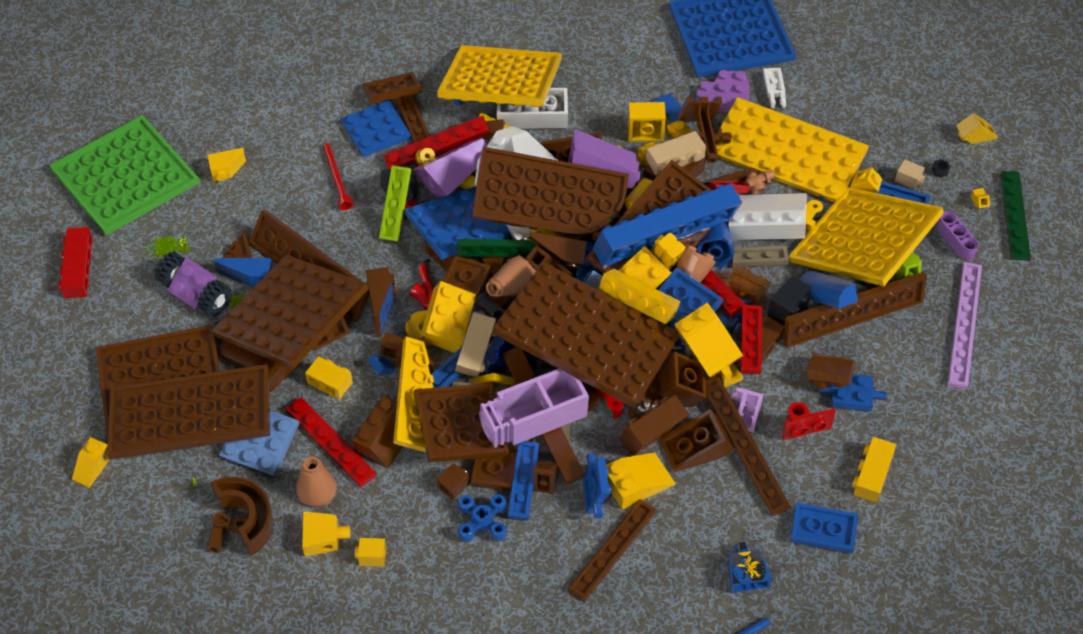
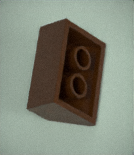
(376, 434)

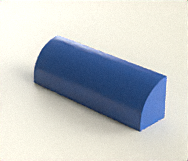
(830, 289)

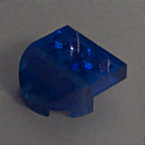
(493, 357)

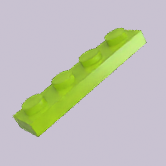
(395, 203)

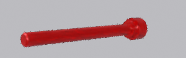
(345, 201)

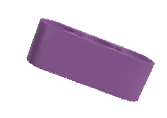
(957, 236)

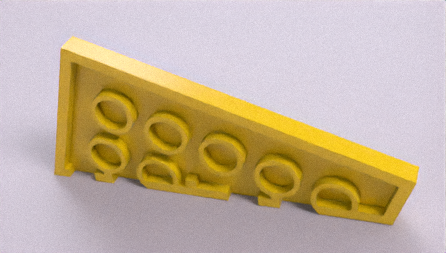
(413, 375)

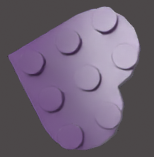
(728, 86)

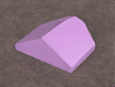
(748, 405)

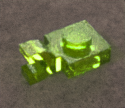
(169, 244)

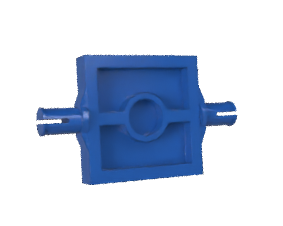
(857, 395)
(595, 485)

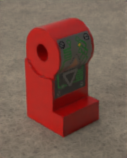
(614, 407)

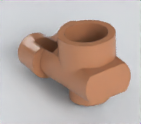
(757, 182)

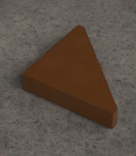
(239, 249)

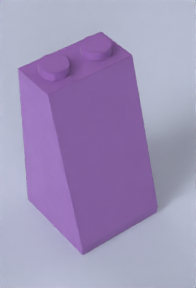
(600, 154)
(451, 168)

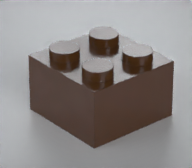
(683, 378)

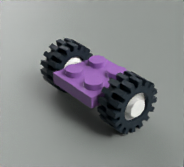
(192, 284)

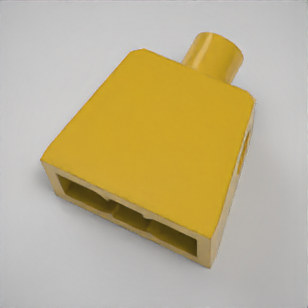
(322, 533)

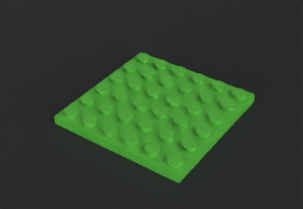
(124, 174)

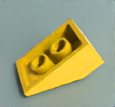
(708, 340)
(637, 478)

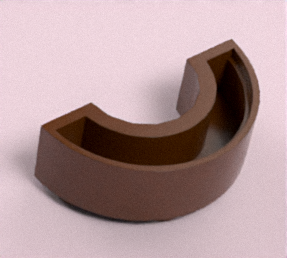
(252, 498)

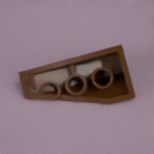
(243, 358)

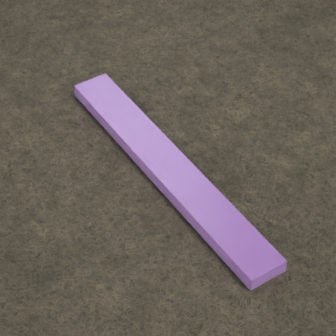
(964, 326)

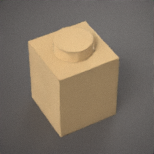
(910, 175)

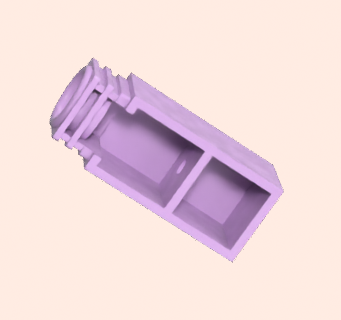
(534, 408)

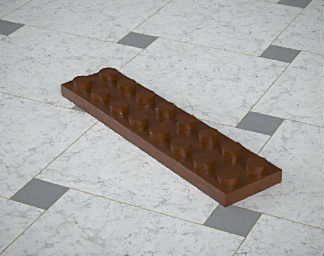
(278, 239)
(870, 305)

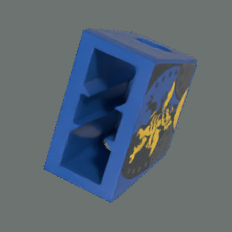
(747, 570)

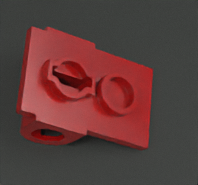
(801, 422)

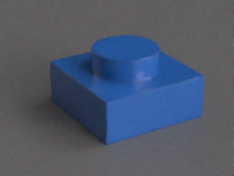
(381, 365)

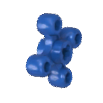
(467, 506)

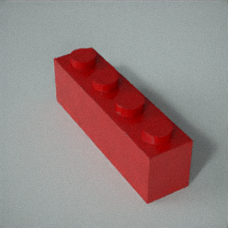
(76, 262)

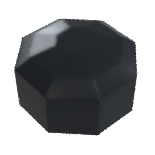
(941, 168)

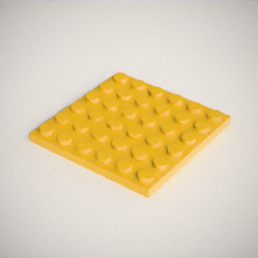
(500, 76)
(866, 235)

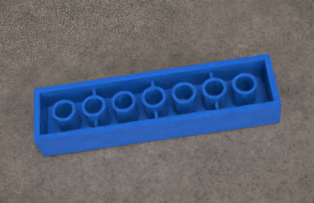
(677, 218)

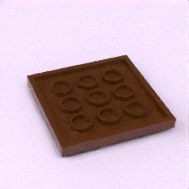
(453, 423)

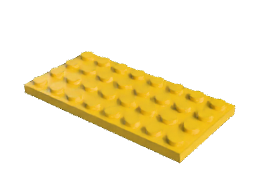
(793, 149)

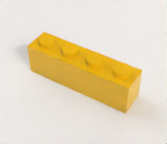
(639, 296)

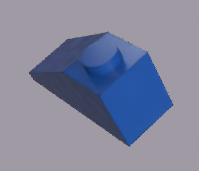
(246, 270)

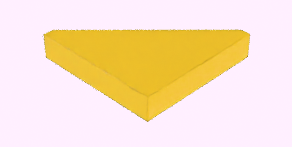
(493, 378)

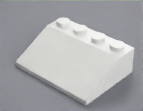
(770, 217)

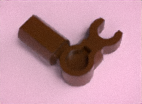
(222, 523)

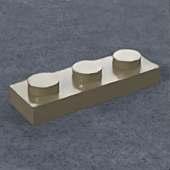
(760, 256)

